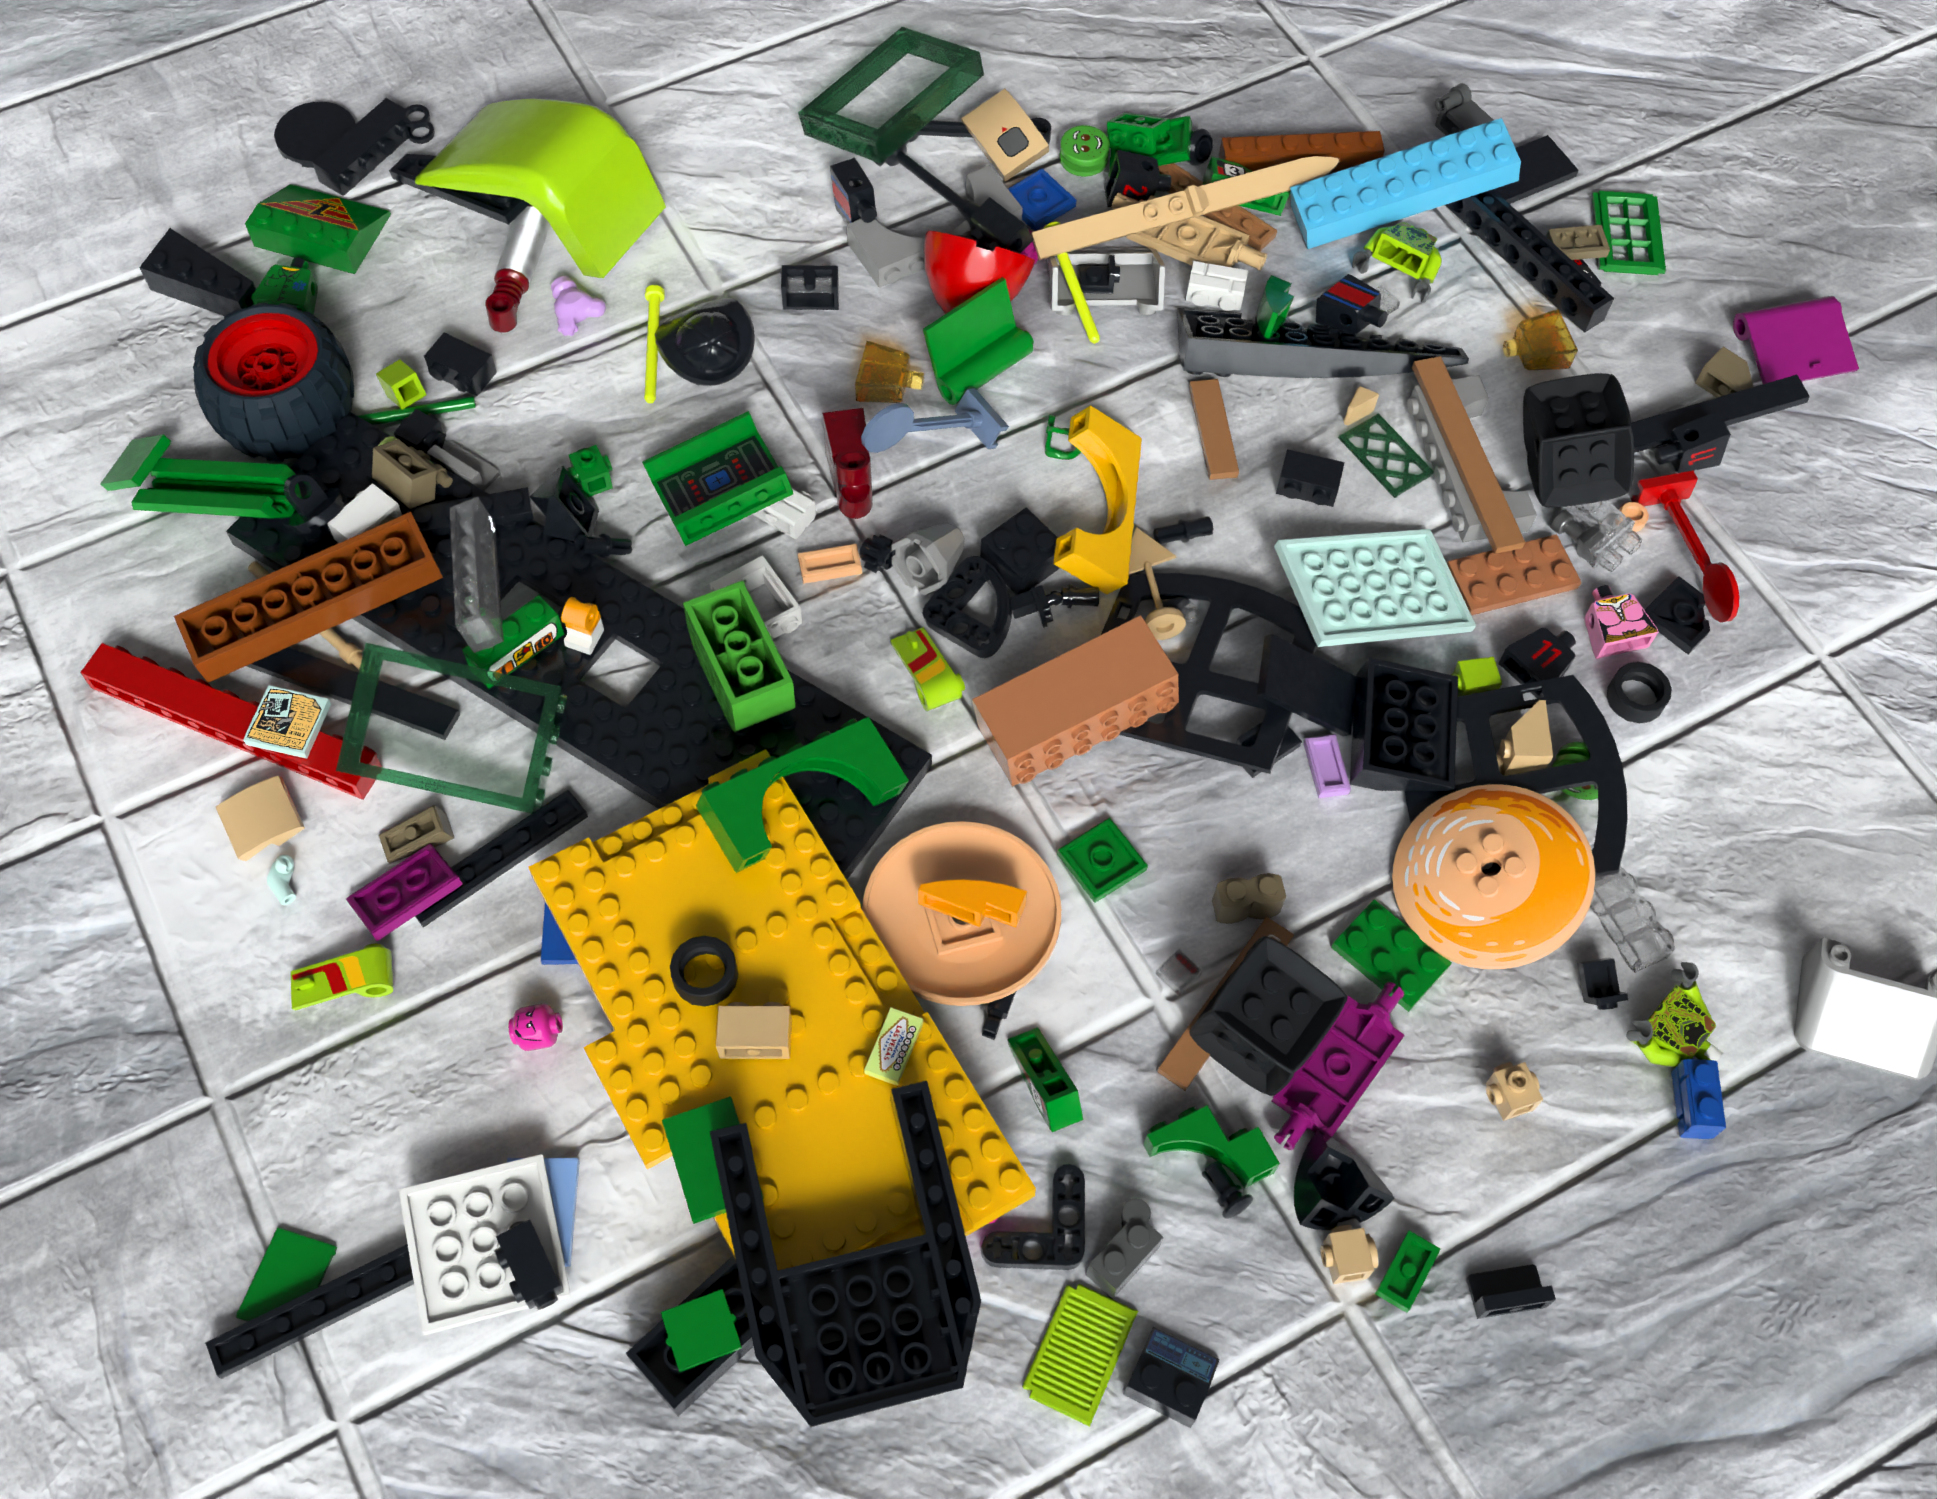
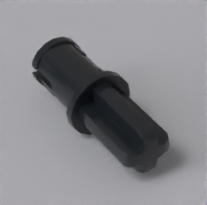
(1184, 530)
(602, 545)

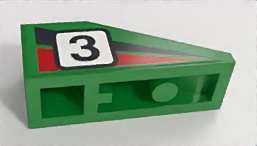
(1222, 169)
(1046, 1080)

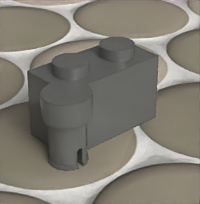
(1459, 111)
(1127, 1250)

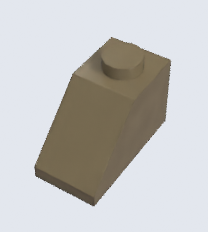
(1725, 374)

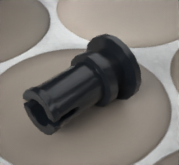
(1228, 1193)

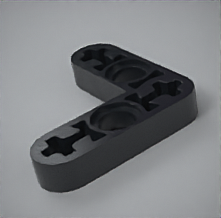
(1049, 1242)

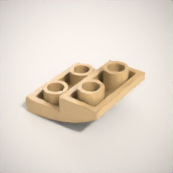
(259, 817)

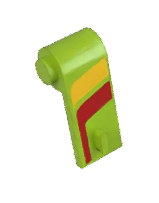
(931, 673)
(362, 971)

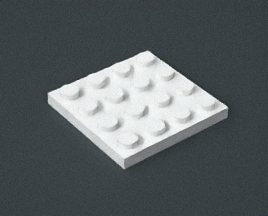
(453, 1240)

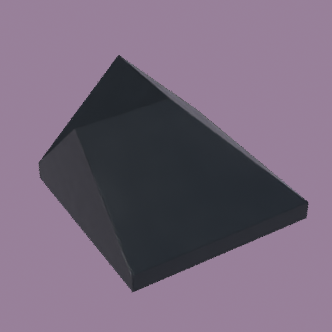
(566, 507)

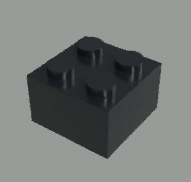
(1021, 551)

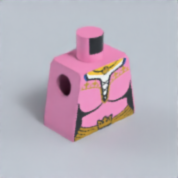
(1617, 624)

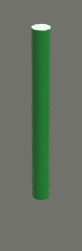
(432, 408)

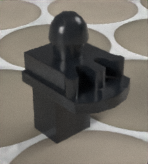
(1036, 601)

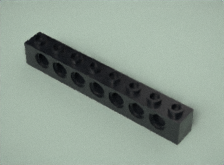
(1535, 258)

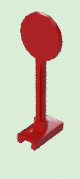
(1719, 582)

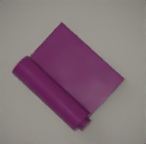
(1798, 339)

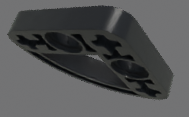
(952, 608)

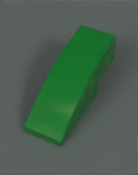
(1274, 306)

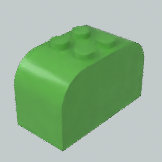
(739, 656)

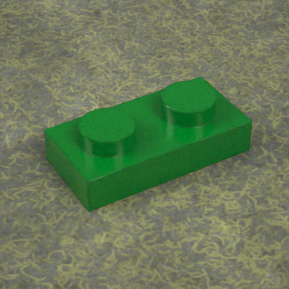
(1407, 1271)

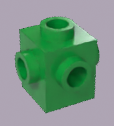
(591, 470)

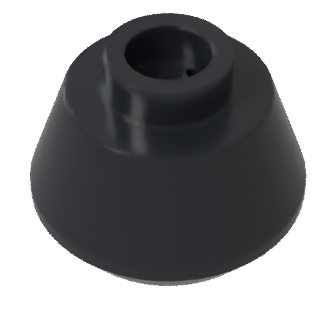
(1200, 146)

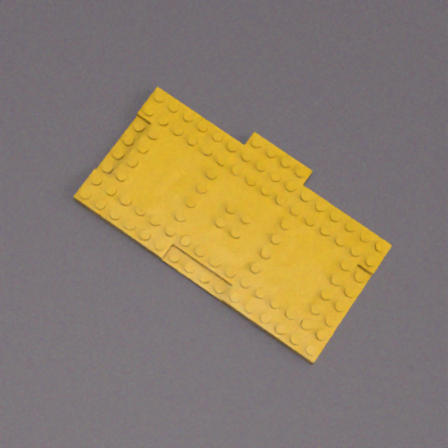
(798, 939)

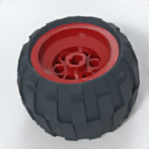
(272, 380)

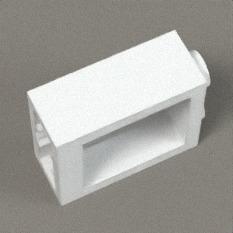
(759, 573)

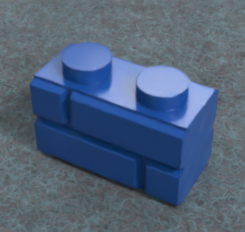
(1698, 1099)

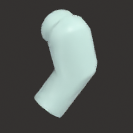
(279, 878)

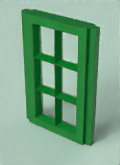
(1652, 226)

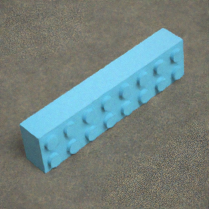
(1405, 183)

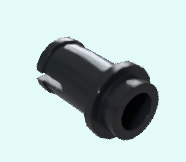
(1080, 596)

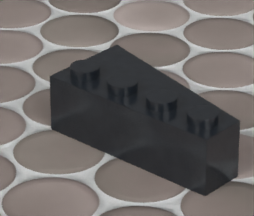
(195, 276)

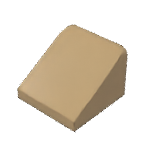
(1361, 405)

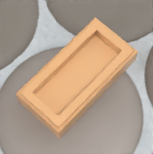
(829, 563)

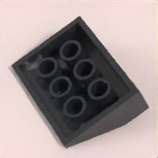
(1404, 728)

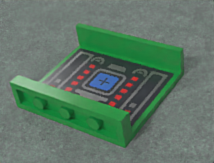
(717, 478)

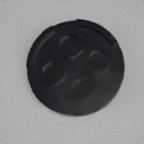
(311, 130)

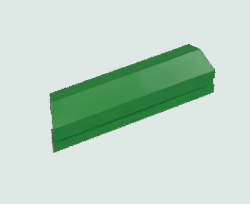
(217, 489)

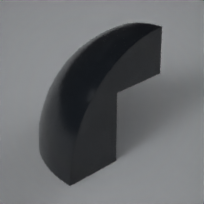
(1335, 1186)

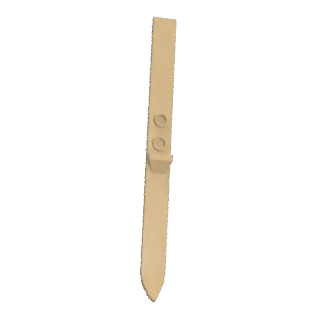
(1179, 206)

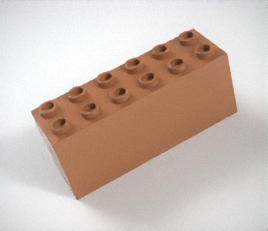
(1077, 701)

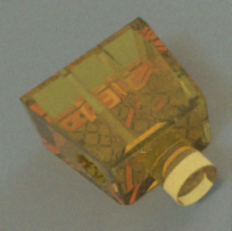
(1542, 343)
(885, 375)

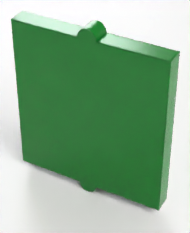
(701, 1330)

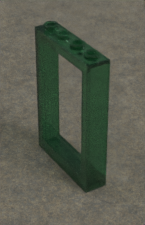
(823, 124)
(362, 707)

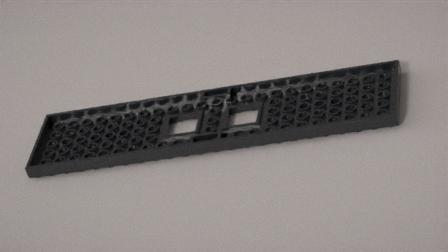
(665, 735)

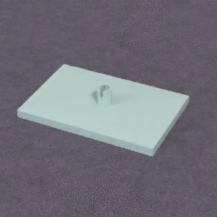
(1374, 587)

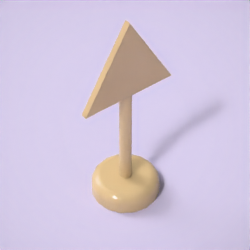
(1145, 553)

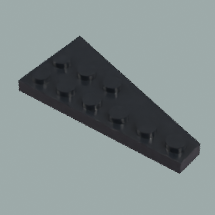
(494, 206)

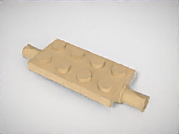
(1197, 240)

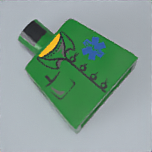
(288, 285)

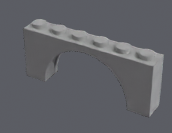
(894, 256)
(1445, 472)

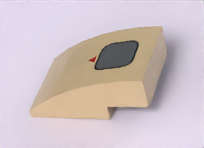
(1005, 134)

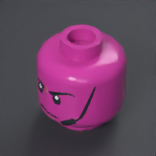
(535, 1027)

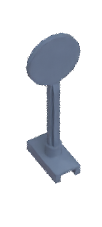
(898, 419)

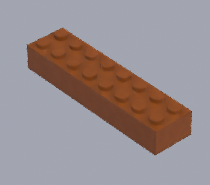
(307, 597)

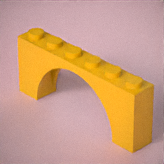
(1115, 455)

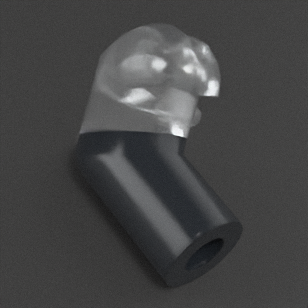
(1189, 609)

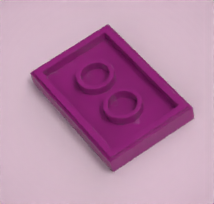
(404, 891)

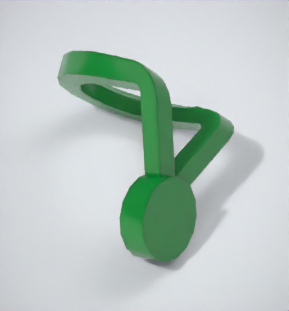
(1054, 453)

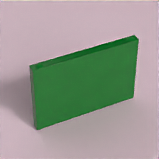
(287, 1271)

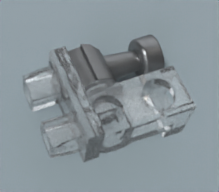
(1604, 534)

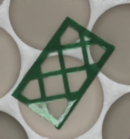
(1393, 437)

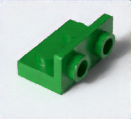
(1136, 132)

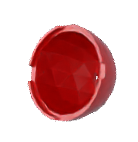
(961, 269)

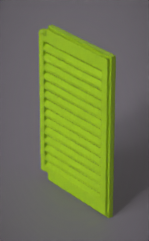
(1079, 1352)

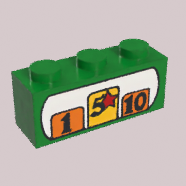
(524, 636)

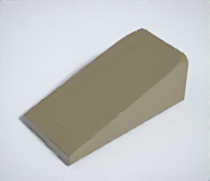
(416, 833)

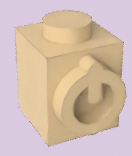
(1349, 1254)

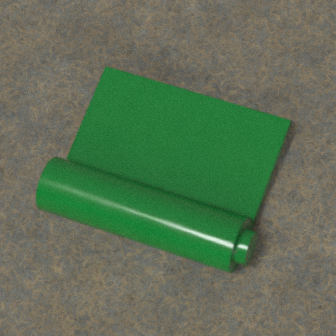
(975, 342)

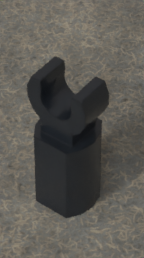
(996, 1012)

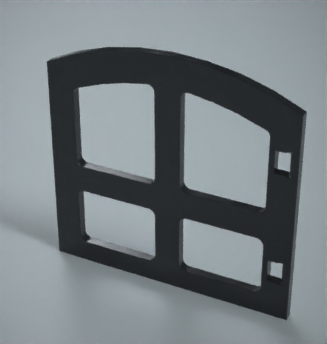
(1198, 680)
(1602, 769)

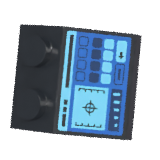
(1172, 1377)

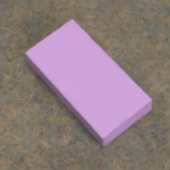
(1327, 766)

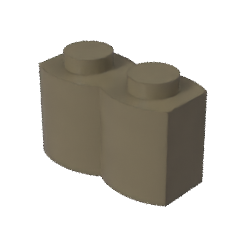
(1253, 898)

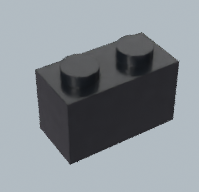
(460, 364)
(1310, 478)

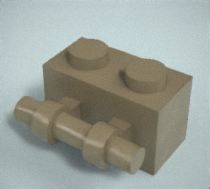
(407, 473)

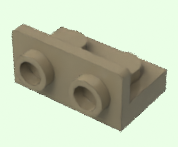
(1580, 241)

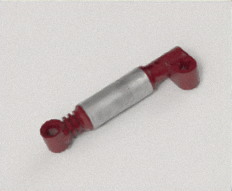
(516, 268)

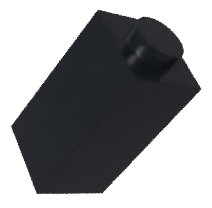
(530, 1266)

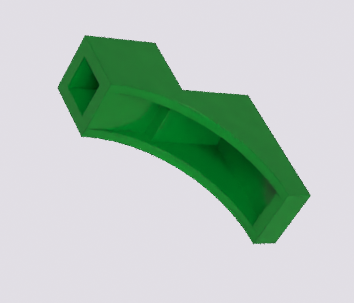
(1197, 1131)

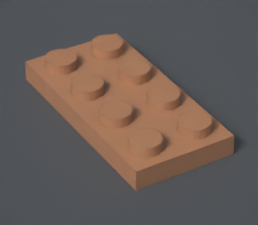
(1514, 576)

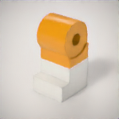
(582, 625)

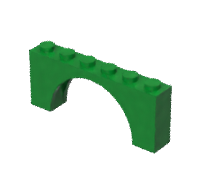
(851, 753)

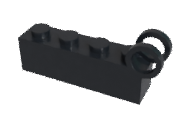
(369, 144)

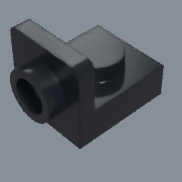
(1099, 278)

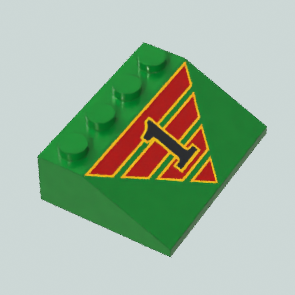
(316, 227)

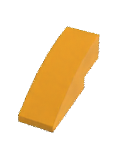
(974, 900)

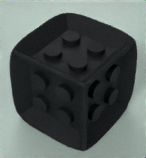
(1578, 440)
(1269, 1016)

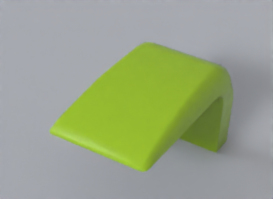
(563, 162)

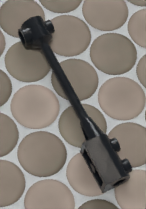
(988, 222)

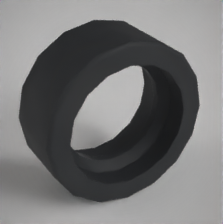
(1648, 675)
(700, 946)

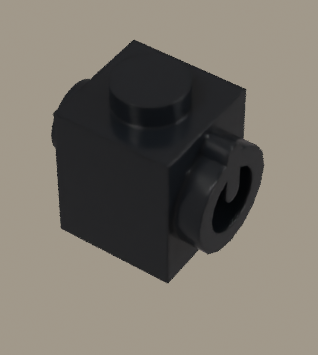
(420, 431)

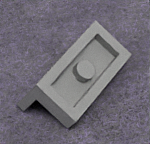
(465, 465)

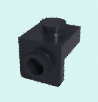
(1600, 983)

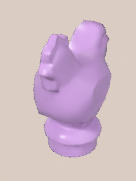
(573, 305)

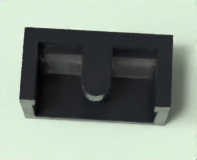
(810, 287)

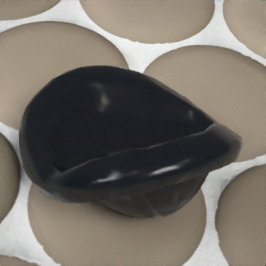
(708, 342)

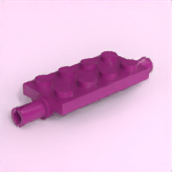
(1340, 1068)

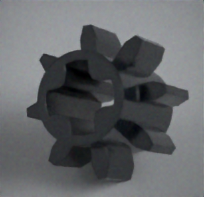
(877, 553)

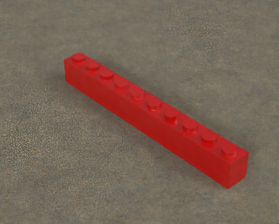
(213, 713)

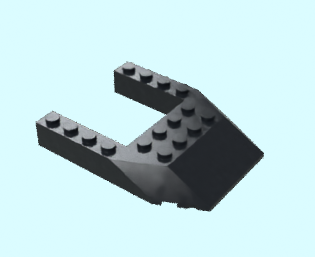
(867, 1322)

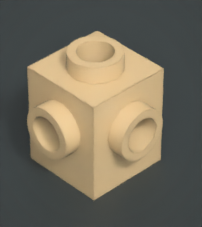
(1513, 1090)

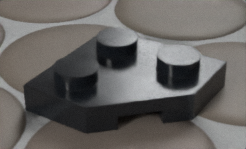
(1680, 615)

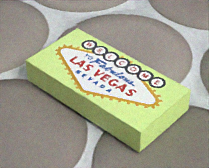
(894, 1046)

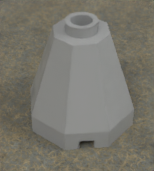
(928, 556)

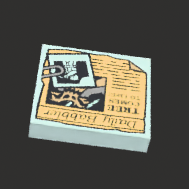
(287, 721)

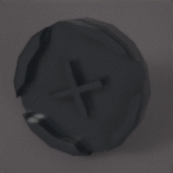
(315, 507)

